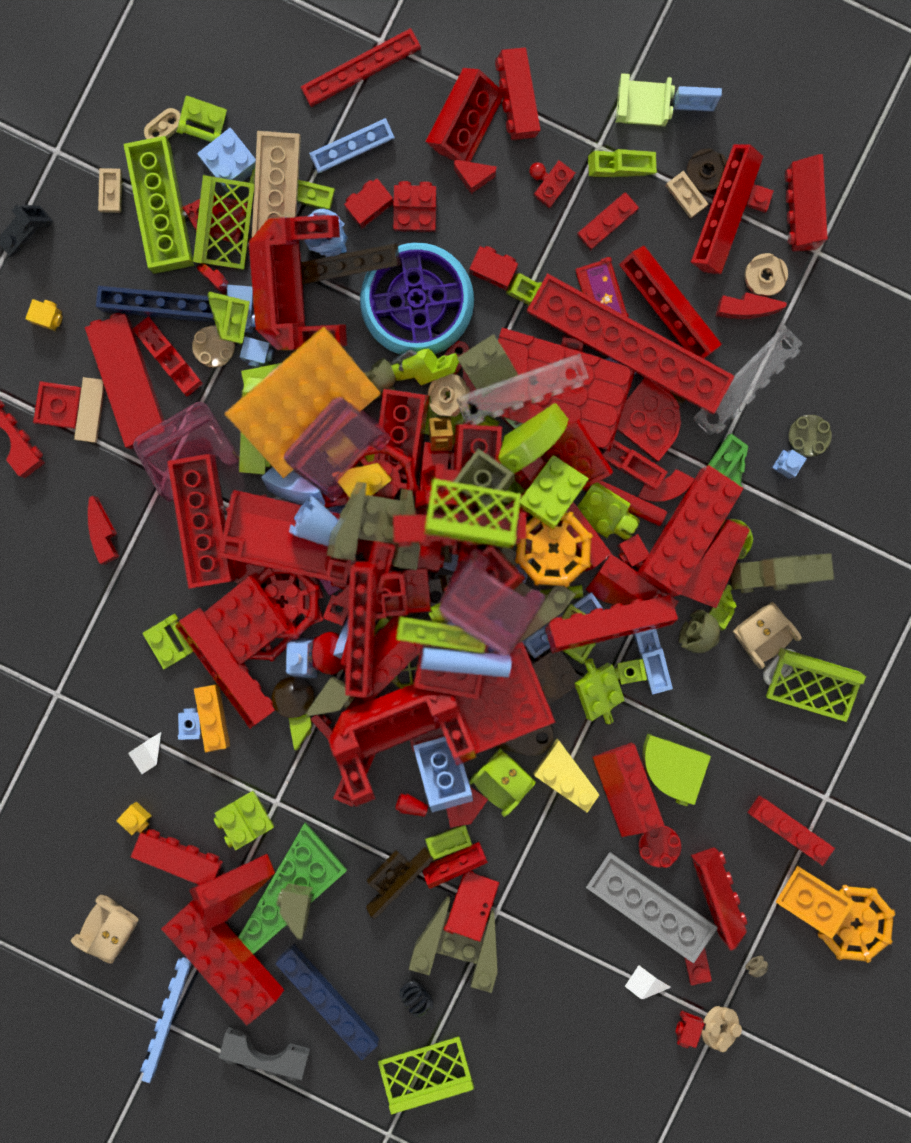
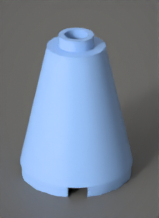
(313, 522)

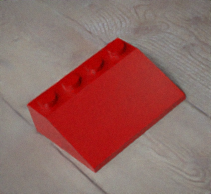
(719, 896)

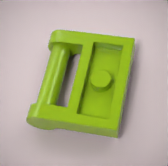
(203, 114)
(163, 645)

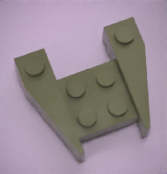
(372, 520)
(781, 572)
(552, 606)
(436, 940)

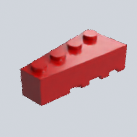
(716, 564)

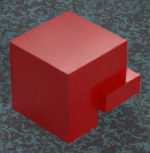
(437, 472)

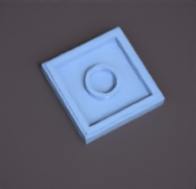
(696, 98)

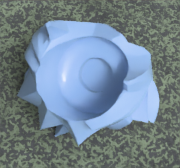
(328, 246)

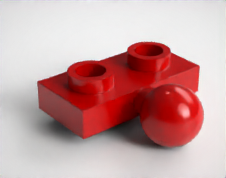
(552, 183)

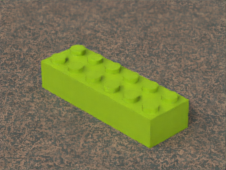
(158, 204)

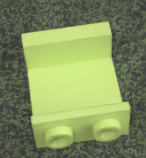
(644, 102)

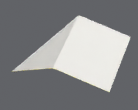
(146, 754)
(645, 984)

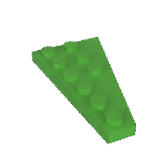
(305, 864)

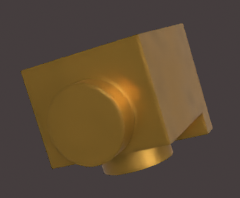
(440, 434)

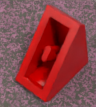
(474, 174)

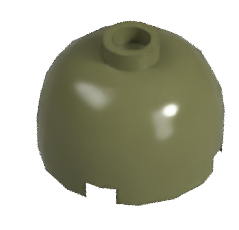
(382, 376)
(700, 633)

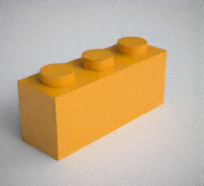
(212, 717)

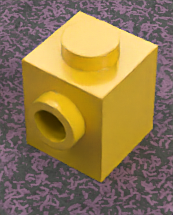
(44, 314)
(134, 819)

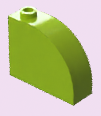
(532, 438)
(674, 768)

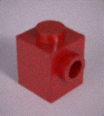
(633, 551)

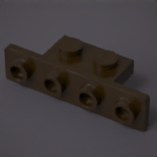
(394, 877)

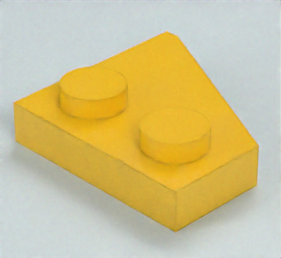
(371, 474)

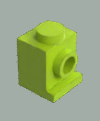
(638, 667)

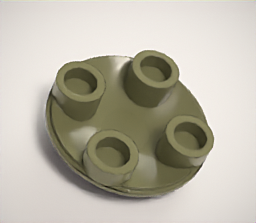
(810, 435)

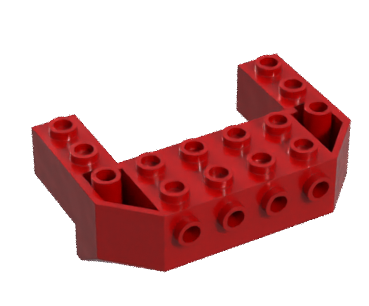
(278, 279)
(392, 722)

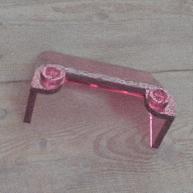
(182, 436)
(334, 445)
(487, 606)

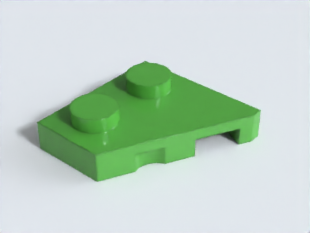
(731, 458)

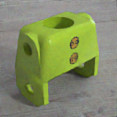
(502, 781)

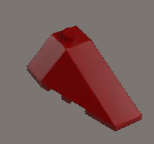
(619, 583)
(225, 894)

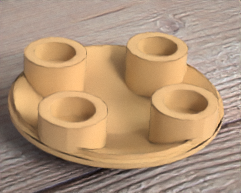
(210, 349)

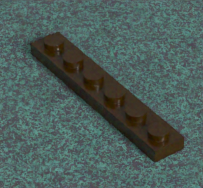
(350, 263)

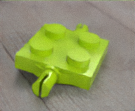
(599, 691)

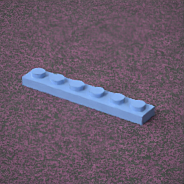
(163, 1025)

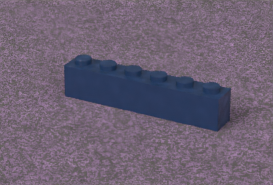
(154, 304)
(327, 1001)

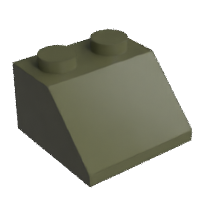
(487, 363)
(485, 473)
(331, 698)
(295, 907)

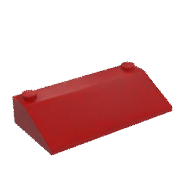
(260, 535)

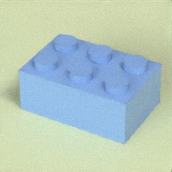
(443, 780)

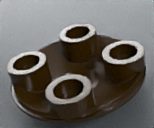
(292, 697)

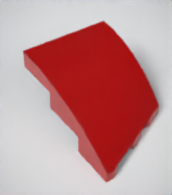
(403, 593)

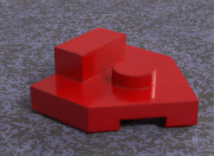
(466, 813)

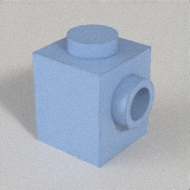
(256, 352)

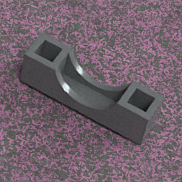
(239, 1049)

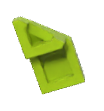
(724, 609)
(300, 729)

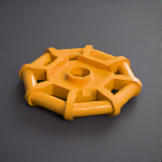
(555, 561)
(866, 931)

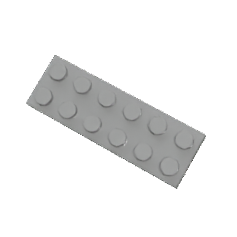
(651, 907)

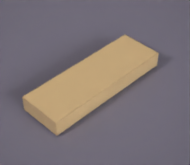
(89, 410)

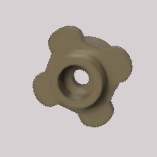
(757, 966)

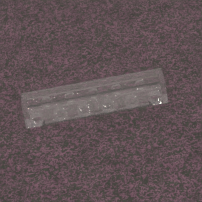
(750, 377)
(521, 389)

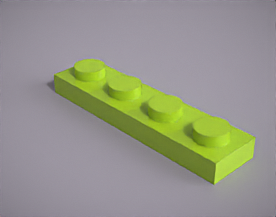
(310, 194)
(437, 634)

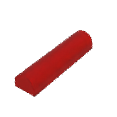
(637, 506)

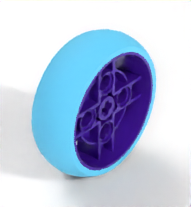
(455, 294)

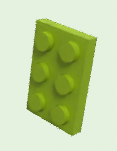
(553, 492)

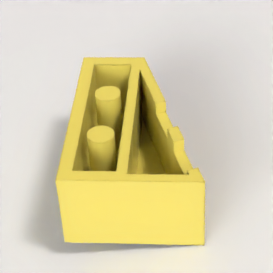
(565, 777)

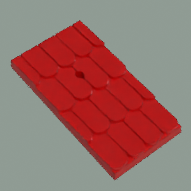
(595, 403)

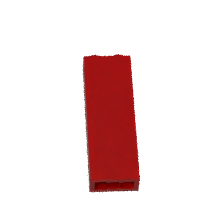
(124, 376)

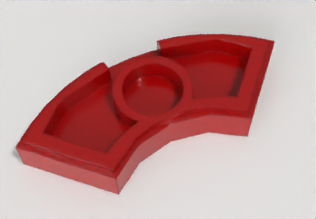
(668, 489)

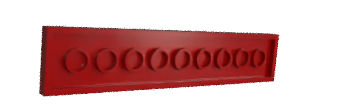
(630, 344)

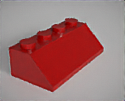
(465, 116)
(806, 203)
(404, 420)
(389, 656)
(628, 790)

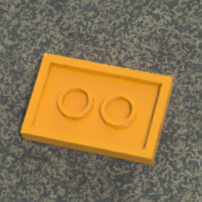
(814, 902)

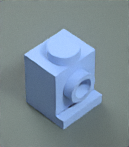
(789, 463)
(185, 732)

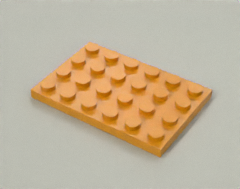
(296, 394)

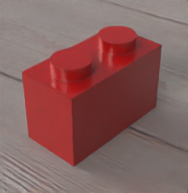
(368, 203)
(493, 267)

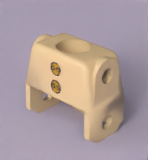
(765, 634)
(105, 929)

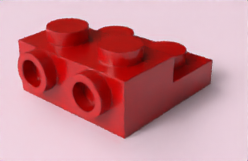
(414, 207)

